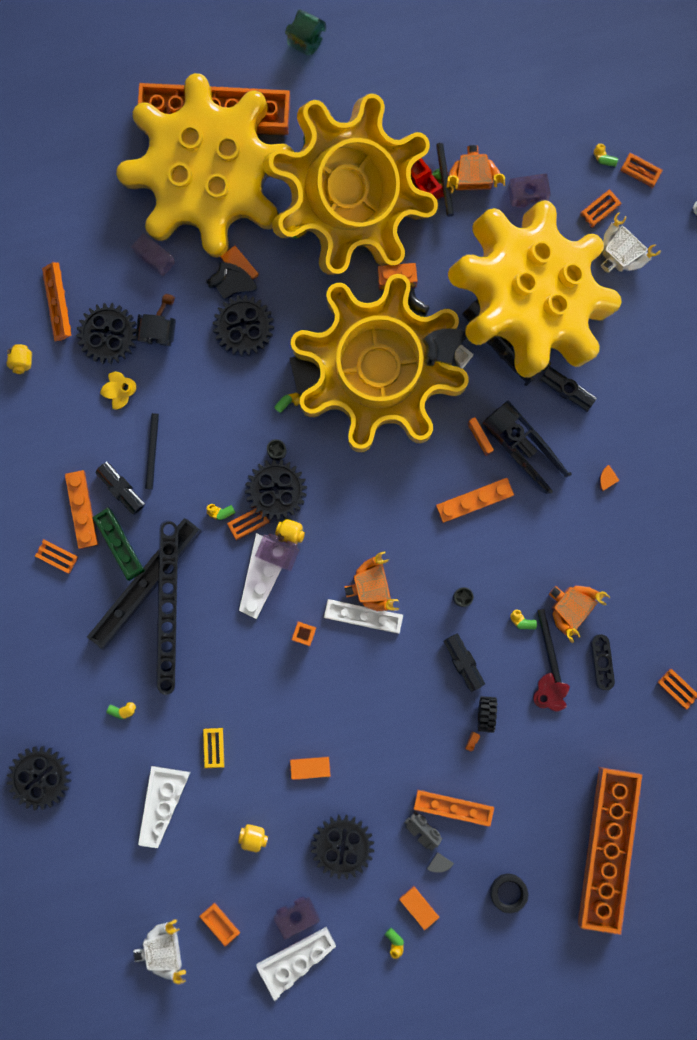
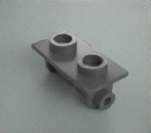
(430, 836)

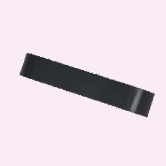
(598, 677)

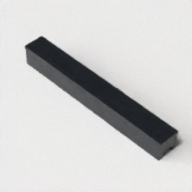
(139, 589)

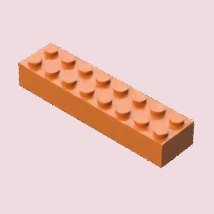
(171, 98)
(609, 850)

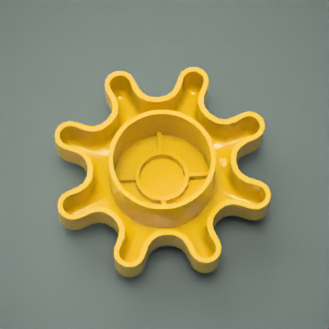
(203, 165)
(350, 184)
(534, 288)
(376, 363)

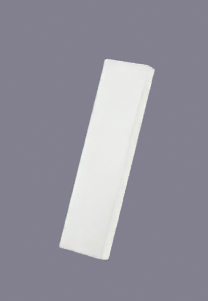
(363, 616)

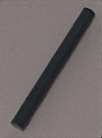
(444, 176)
(152, 451)
(549, 645)

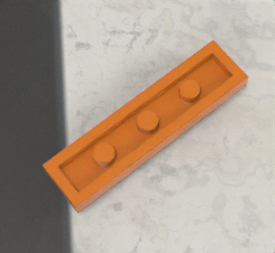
(56, 301)
(474, 500)
(81, 509)
(453, 808)

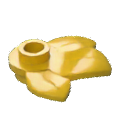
(115, 389)

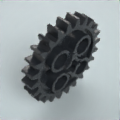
(240, 309)
(103, 349)
(274, 473)
(29, 764)
(325, 844)

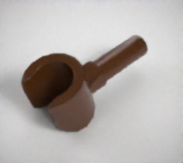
(166, 300)

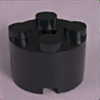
(155, 328)

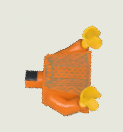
(474, 172)
(372, 585)
(574, 607)

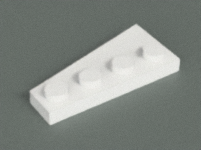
(259, 581)
(161, 800)

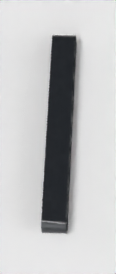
(162, 617)

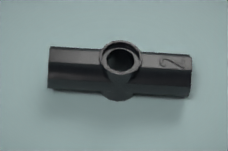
(579, 395)
(120, 488)
(464, 662)

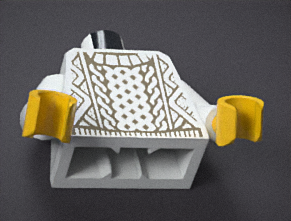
(624, 249)
(162, 952)

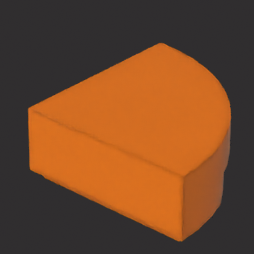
(607, 478)
(473, 739)

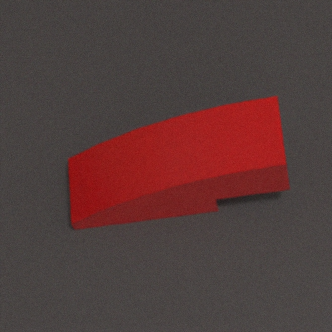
(424, 180)

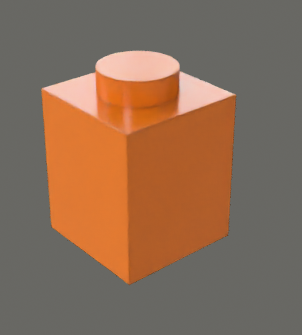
(304, 633)

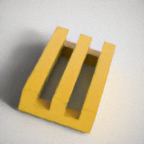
(221, 748)

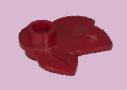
(553, 691)

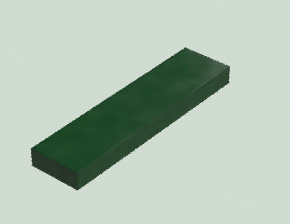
(118, 544)

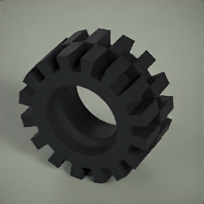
(487, 714)

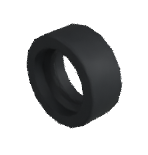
(494, 893)

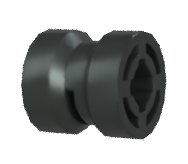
(274, 447)
(465, 595)

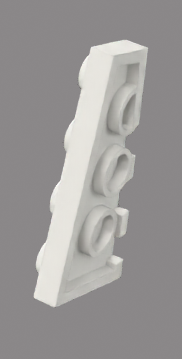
(289, 964)

